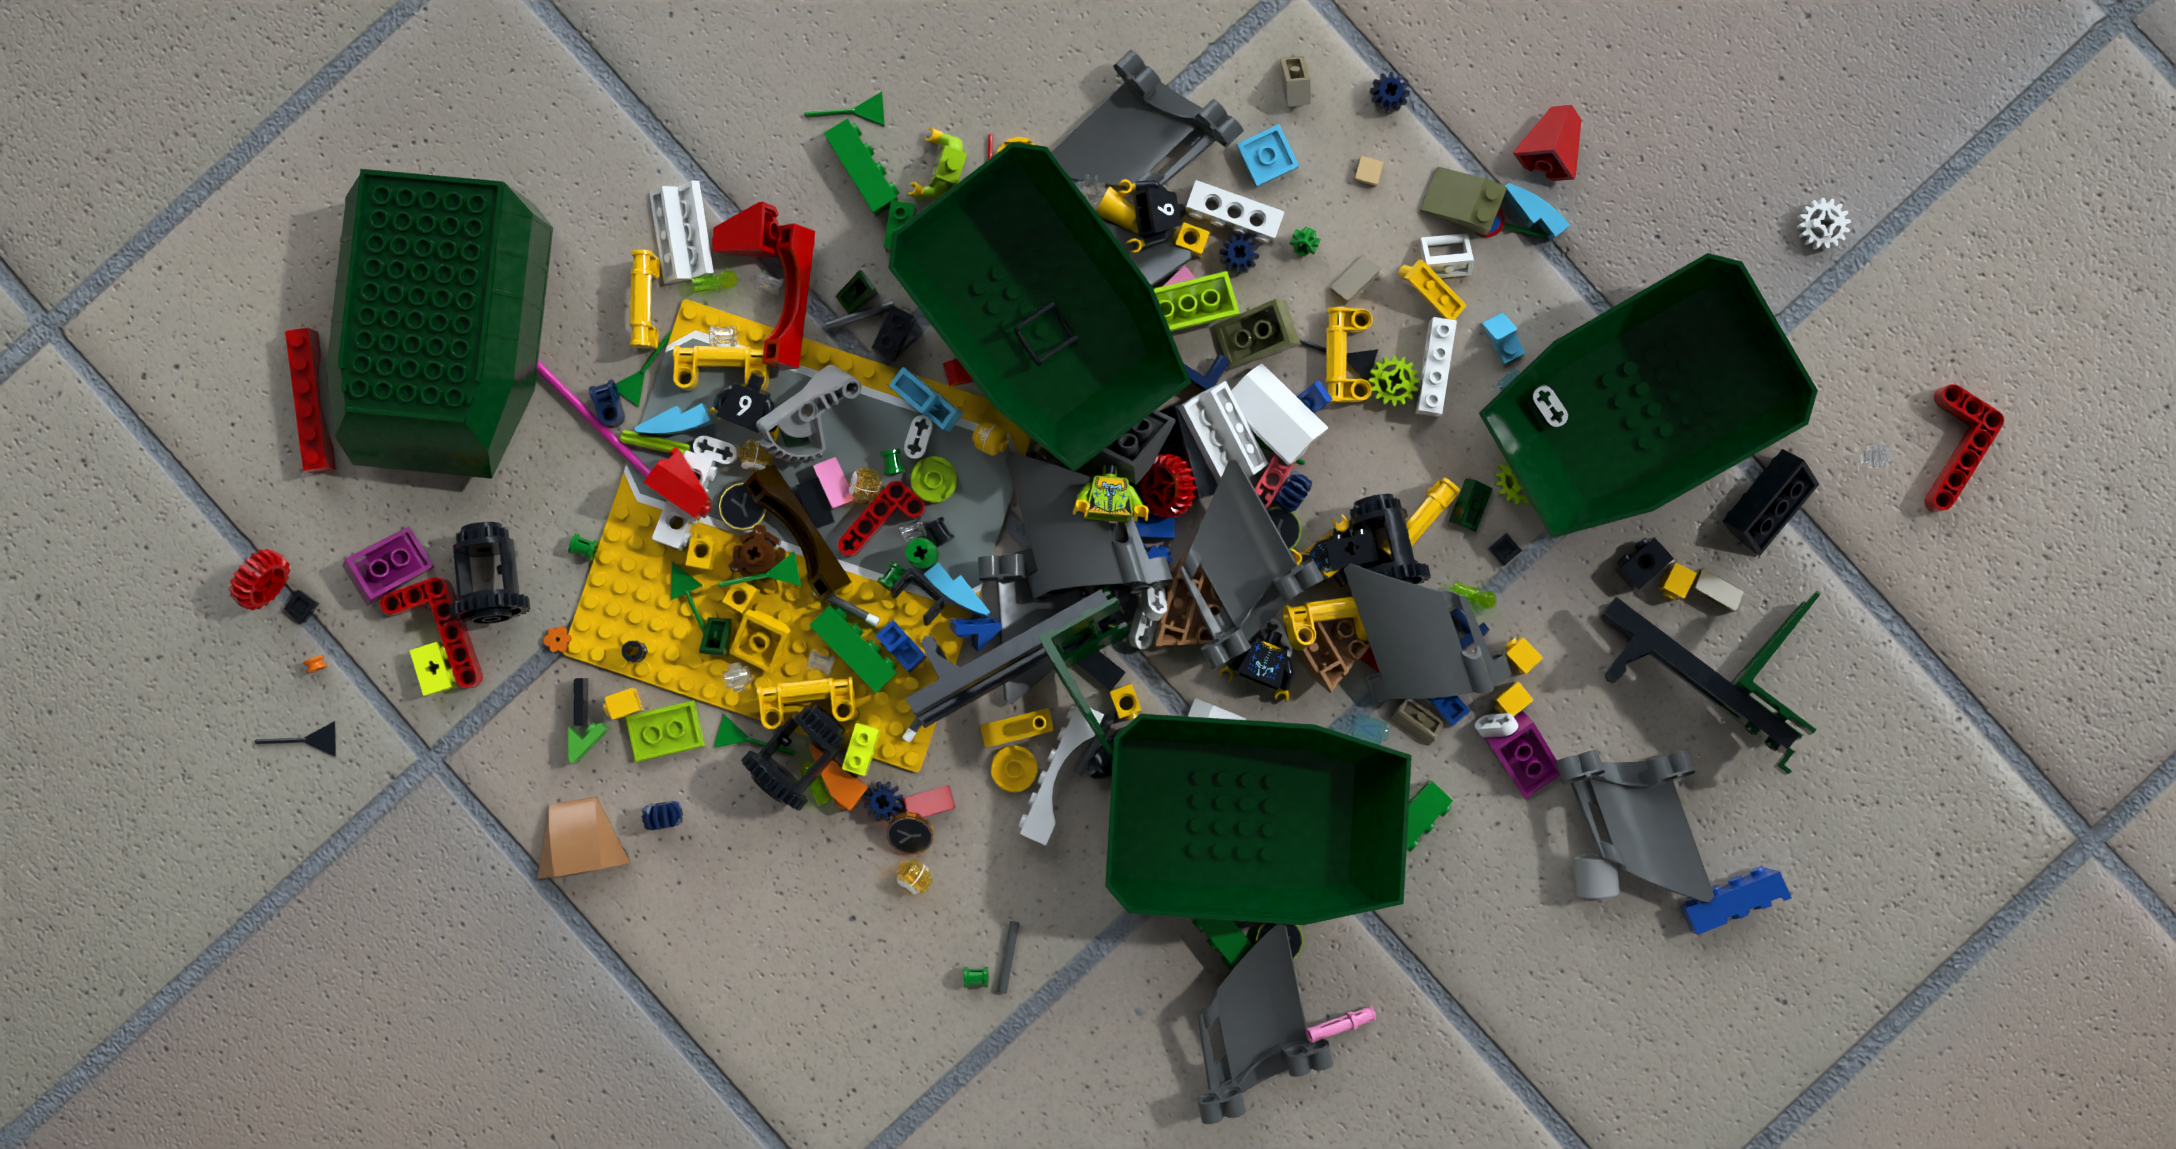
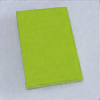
(665, 731)

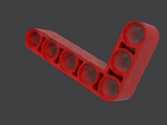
(1966, 447)
(444, 624)

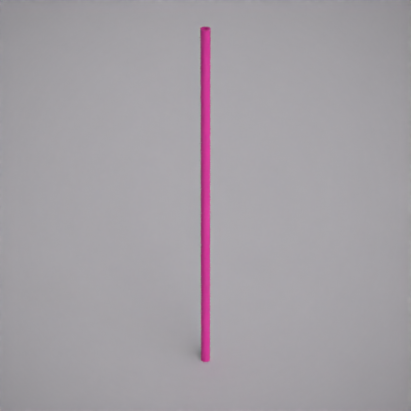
(592, 419)

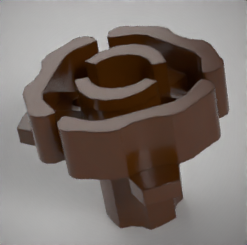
(744, 555)

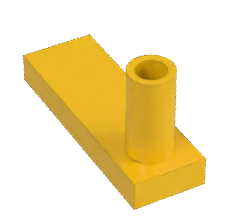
(1433, 289)
(1017, 727)

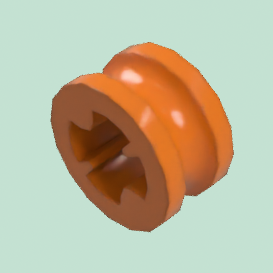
(315, 664)

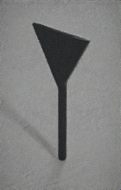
(1360, 361)
(322, 739)

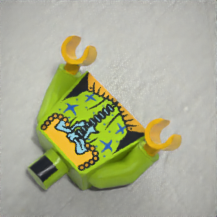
(946, 167)
(1110, 499)

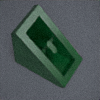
(856, 292)
(716, 637)

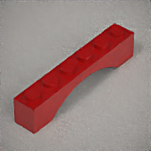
(795, 251)
(304, 365)

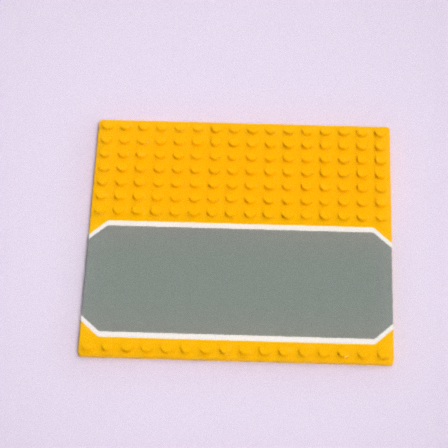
(631, 573)

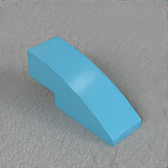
(1536, 210)
(926, 399)
(676, 422)
(956, 591)

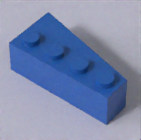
(1735, 899)

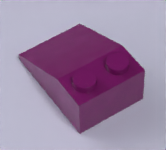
(387, 565)
(1525, 756)

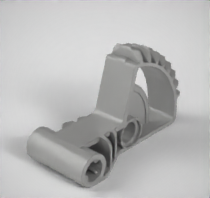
(819, 395)

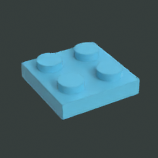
(1267, 155)

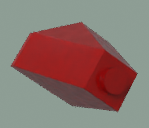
(1553, 144)
(748, 233)
(680, 485)

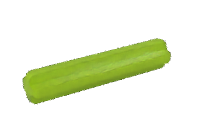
(652, 442)

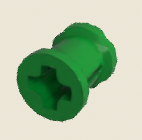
(892, 461)
(583, 546)
(891, 575)
(976, 977)

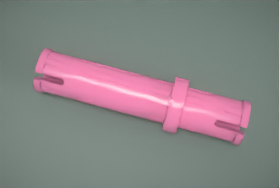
(1349, 1021)

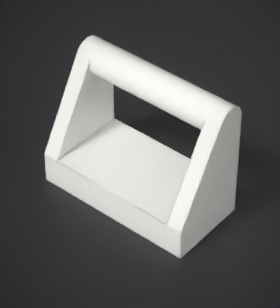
(1448, 265)

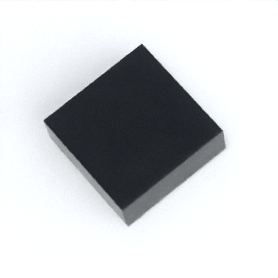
(1504, 549)
(301, 606)

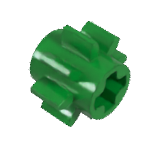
(1305, 241)

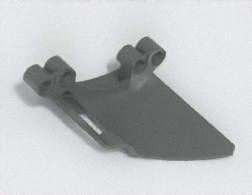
(1641, 818)

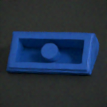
(1155, 527)

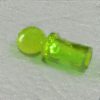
(727, 279)
(1486, 599)
(817, 787)

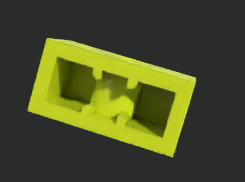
(424, 660)
(861, 749)

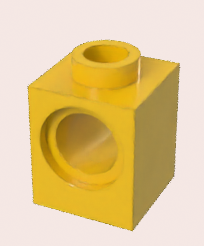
(1200, 235)
(706, 562)
(1676, 581)
(750, 592)
(1522, 655)
(1117, 694)
(1512, 699)
(622, 704)

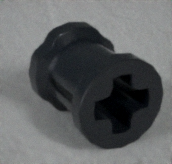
(939, 531)
(628, 647)

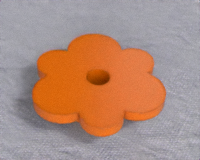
(551, 639)

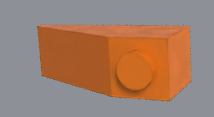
(842, 784)

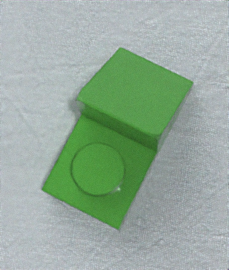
(579, 745)

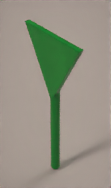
(870, 109)
(632, 386)
(784, 571)
(731, 734)

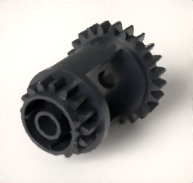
(1386, 512)
(491, 605)
(777, 780)

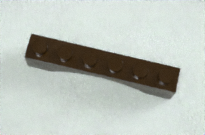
(823, 569)

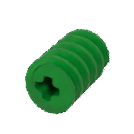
(913, 550)

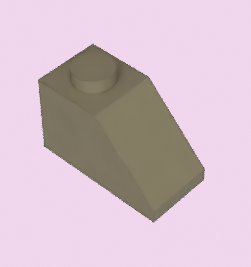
(1295, 81)

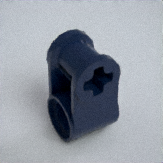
(606, 399)

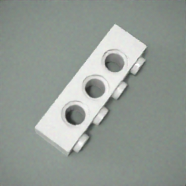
(1226, 200)
(1435, 367)
(664, 530)

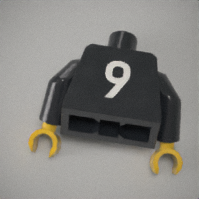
(1155, 212)
(745, 404)

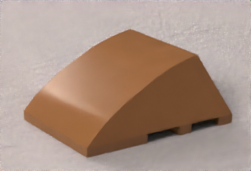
(1182, 620)
(1332, 651)
(578, 840)

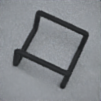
(1073, 338)
(939, 601)

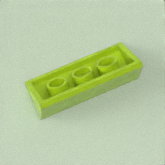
(1197, 301)

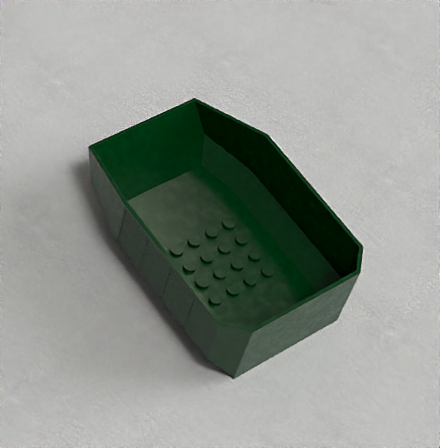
(1002, 252)
(435, 321)
(1652, 398)
(1255, 821)

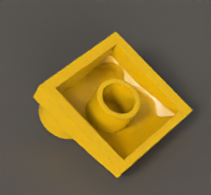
(760, 640)

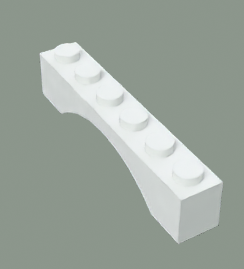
(1041, 818)

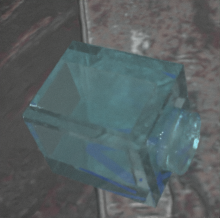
(1370, 729)

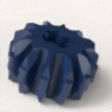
(1388, 101)
(1229, 254)
(1293, 491)
(876, 805)
(662, 815)

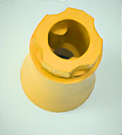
(1118, 210)

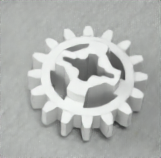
(1829, 215)

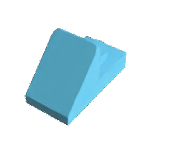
(1503, 338)

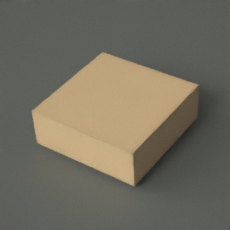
(1368, 170)

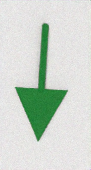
(682, 584)

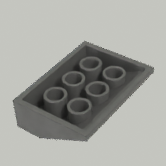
(1137, 448)

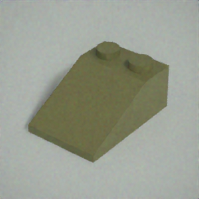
(1464, 199)
(1257, 333)

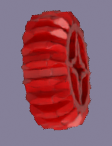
(1168, 486)
(259, 579)

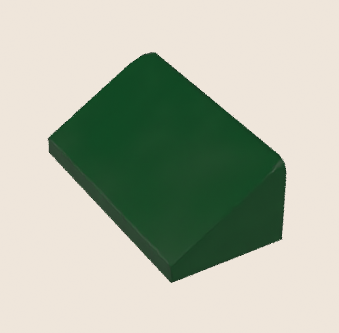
(1470, 504)

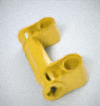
(645, 268)
(1340, 323)
(689, 359)
(1437, 500)
(1302, 618)
(803, 692)

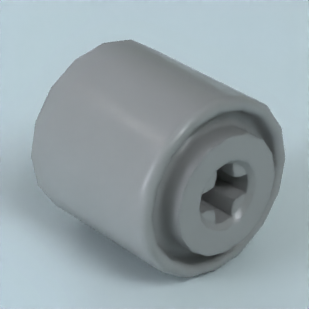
(1595, 878)

